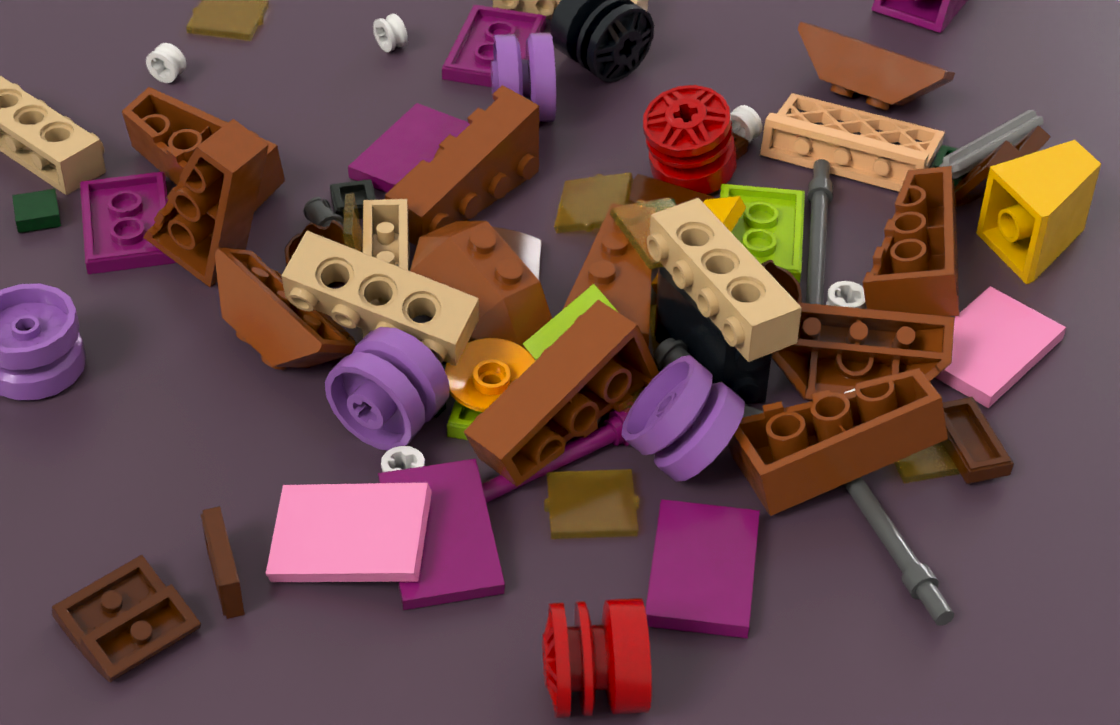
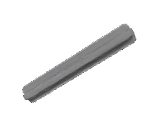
(974, 152)

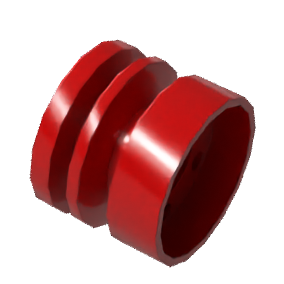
(690, 138)
(598, 657)

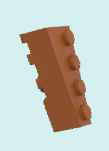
(170, 131)
(475, 167)
(212, 201)
(919, 253)
(618, 274)
(546, 403)
(836, 437)

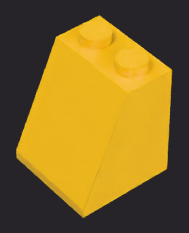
(1037, 206)

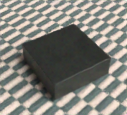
(362, 189)

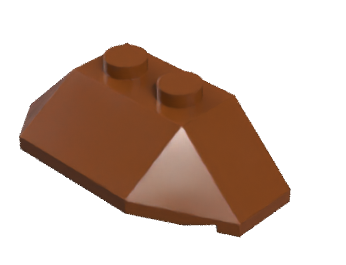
(869, 69)
(483, 265)
(262, 316)
(858, 344)

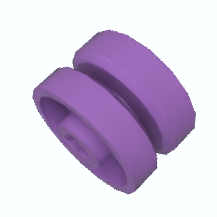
(530, 76)
(38, 342)
(387, 388)
(683, 419)

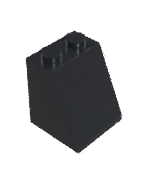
(680, 319)

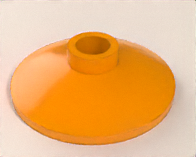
(486, 371)

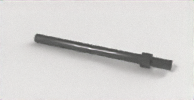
(819, 195)
(916, 576)

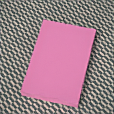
(997, 345)
(349, 533)

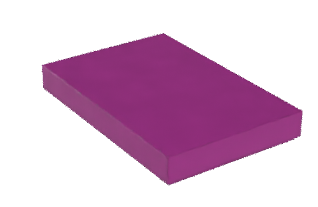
(473, 49)
(404, 145)
(116, 219)
(459, 540)
(703, 568)

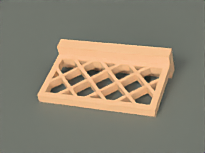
(862, 157)

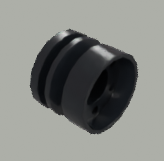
(603, 35)

